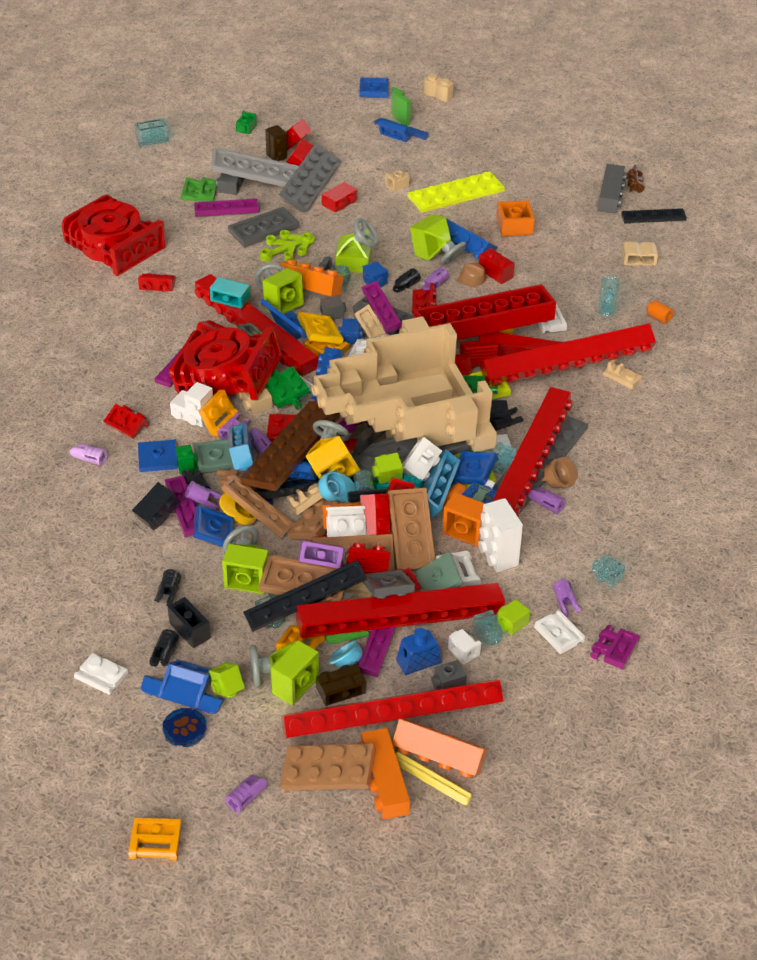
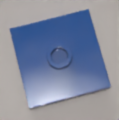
(373, 87)
(157, 455)
(474, 467)
(212, 525)

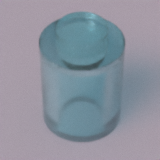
(363, 481)

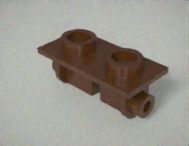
(635, 179)

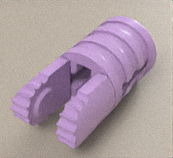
(94, 454)

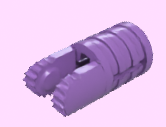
(436, 278)
(224, 431)
(259, 440)
(201, 494)
(552, 501)
(565, 596)
(245, 793)

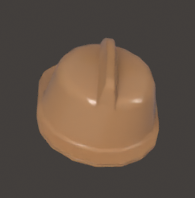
(472, 275)
(560, 473)

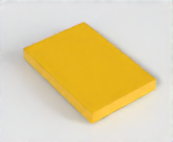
(319, 328)

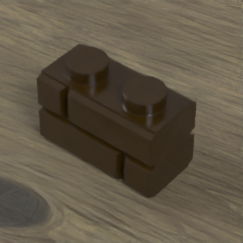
(276, 143)
(340, 684)

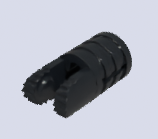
(406, 280)
(499, 423)
(194, 476)
(168, 586)
(164, 648)

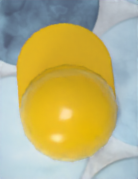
(235, 510)

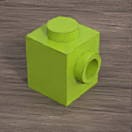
(387, 467)
(513, 617)
(226, 680)

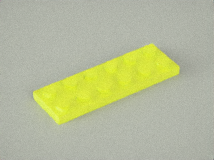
(456, 191)

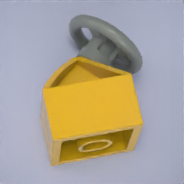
(330, 451)

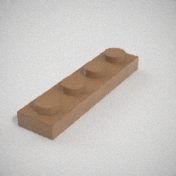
(257, 506)

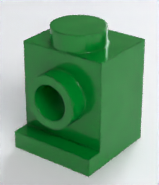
(246, 122)
(186, 458)

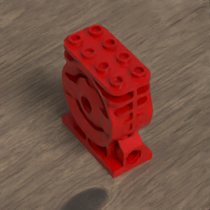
(113, 233)
(227, 361)

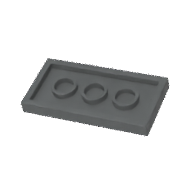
(260, 226)

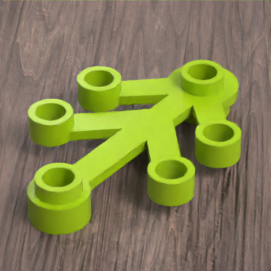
(305, 239)

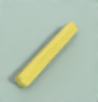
(433, 779)

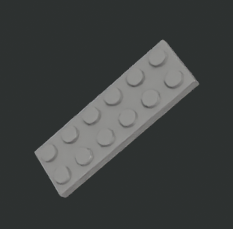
(251, 167)

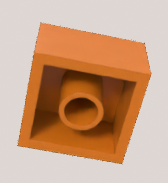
(515, 218)
(463, 519)

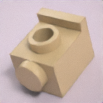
(397, 180)

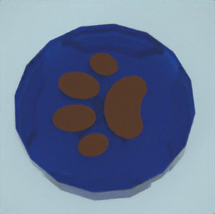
(184, 727)

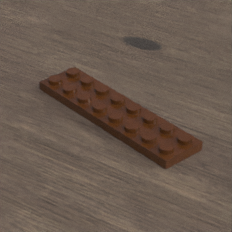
(287, 449)

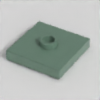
(213, 455)
(440, 574)

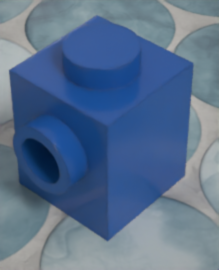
(375, 272)
(350, 330)

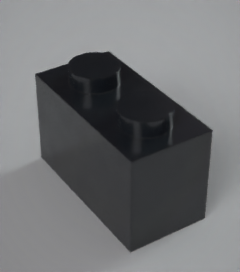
(156, 506)
(189, 622)

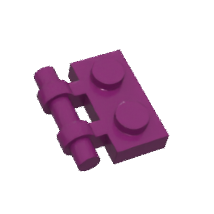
(621, 648)

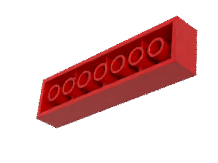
(492, 311)

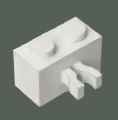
(421, 459)

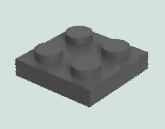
(389, 583)

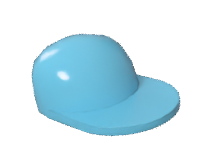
(335, 486)
(347, 655)

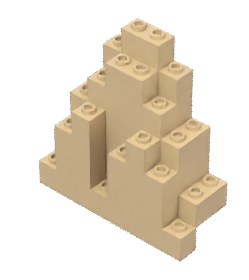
(409, 388)

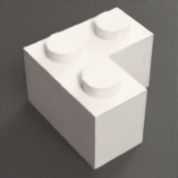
(187, 404)

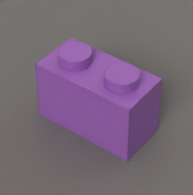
(320, 553)

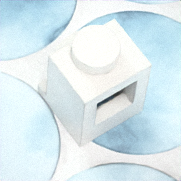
(464, 646)

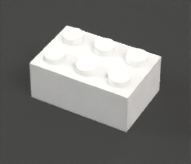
(500, 535)

